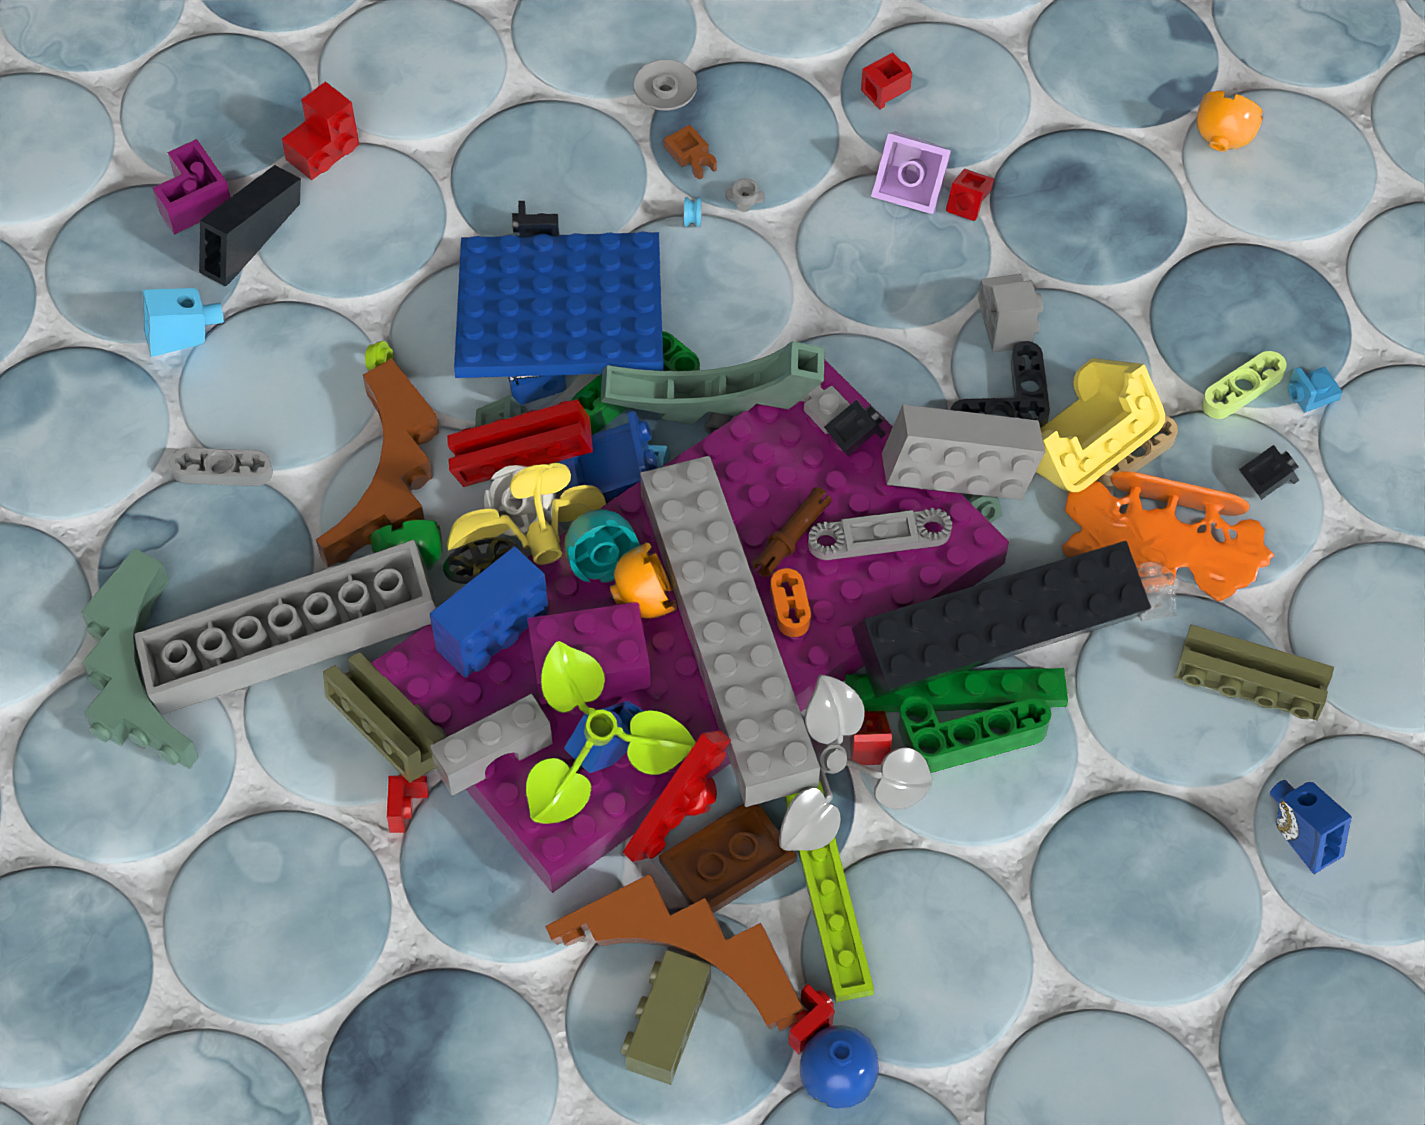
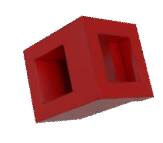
(886, 79)

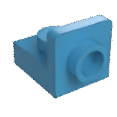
(1313, 388)

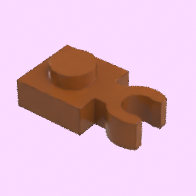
(690, 148)

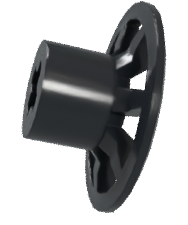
(479, 562)

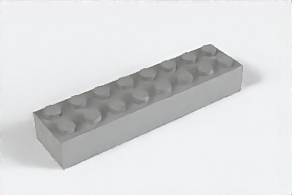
(286, 627)

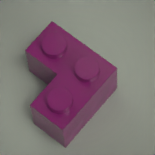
(193, 190)

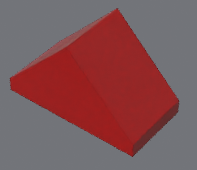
(872, 740)

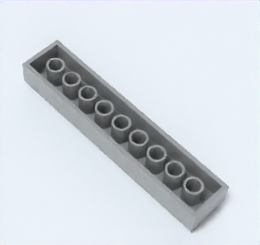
(729, 632)

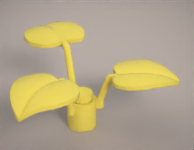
(541, 536)

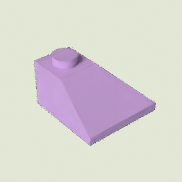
(911, 172)

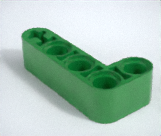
(675, 358)
(1022, 721)

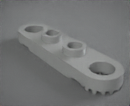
(879, 534)

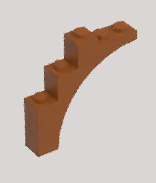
(402, 465)

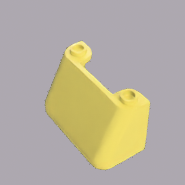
(1107, 423)

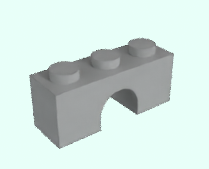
(467, 753)

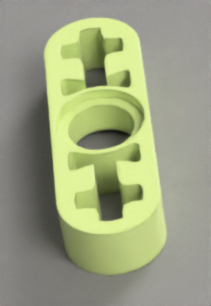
(1237, 397)

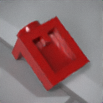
(968, 193)
(400, 800)
(807, 1024)

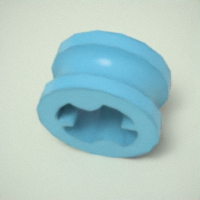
(692, 212)

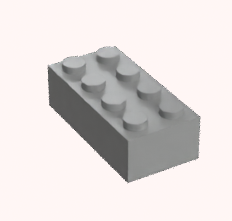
(962, 452)

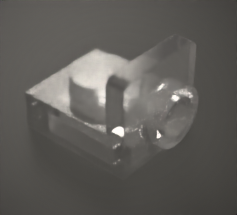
(1159, 589)

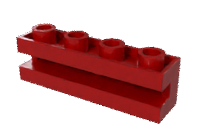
(522, 440)

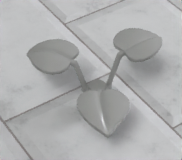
(829, 715)

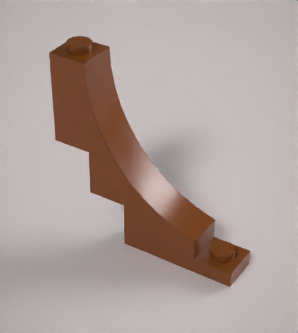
(642, 916)

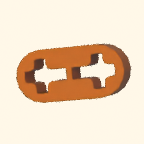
(782, 603)

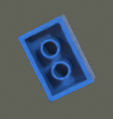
(489, 612)

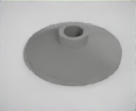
(665, 85)

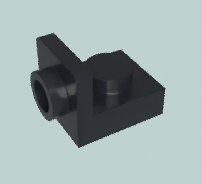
(534, 224)
(855, 426)
(1270, 471)

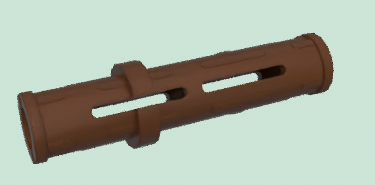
(782, 542)

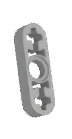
(197, 456)

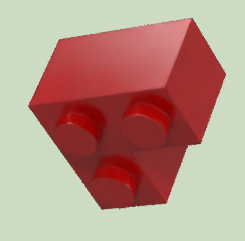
(324, 135)

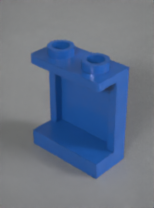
(616, 458)

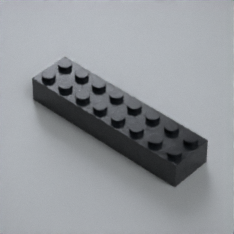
(1000, 618)

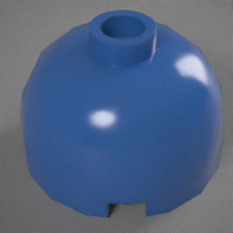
(839, 1066)

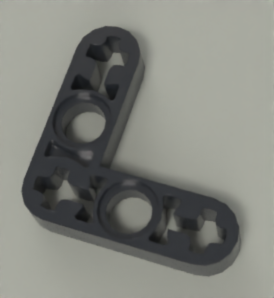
(1023, 400)

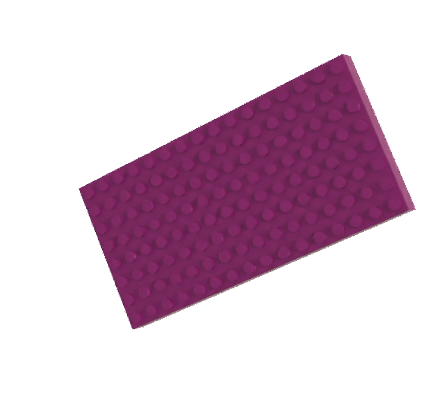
(766, 470)

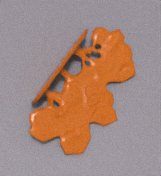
(1162, 538)

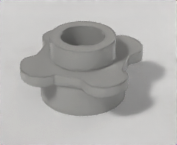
(745, 194)

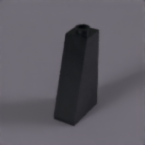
(245, 223)

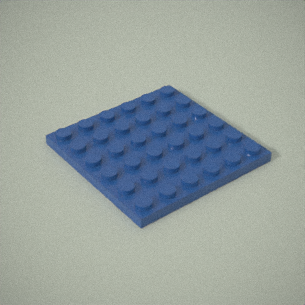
(558, 305)

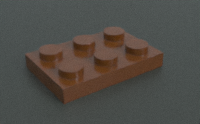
(727, 857)

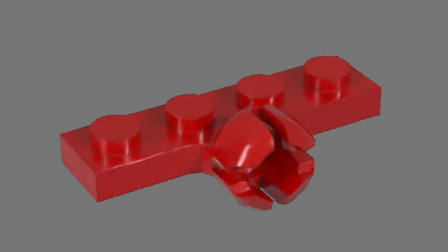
(685, 794)

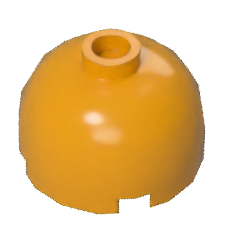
(1227, 121)
(643, 581)

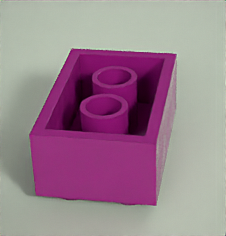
(607, 634)

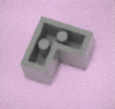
(1009, 310)

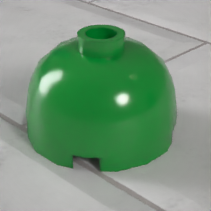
(424, 532)

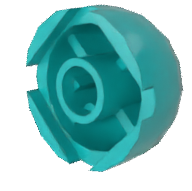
(597, 543)

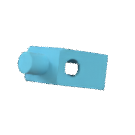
(176, 319)

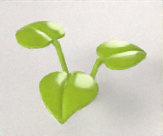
(654, 747)

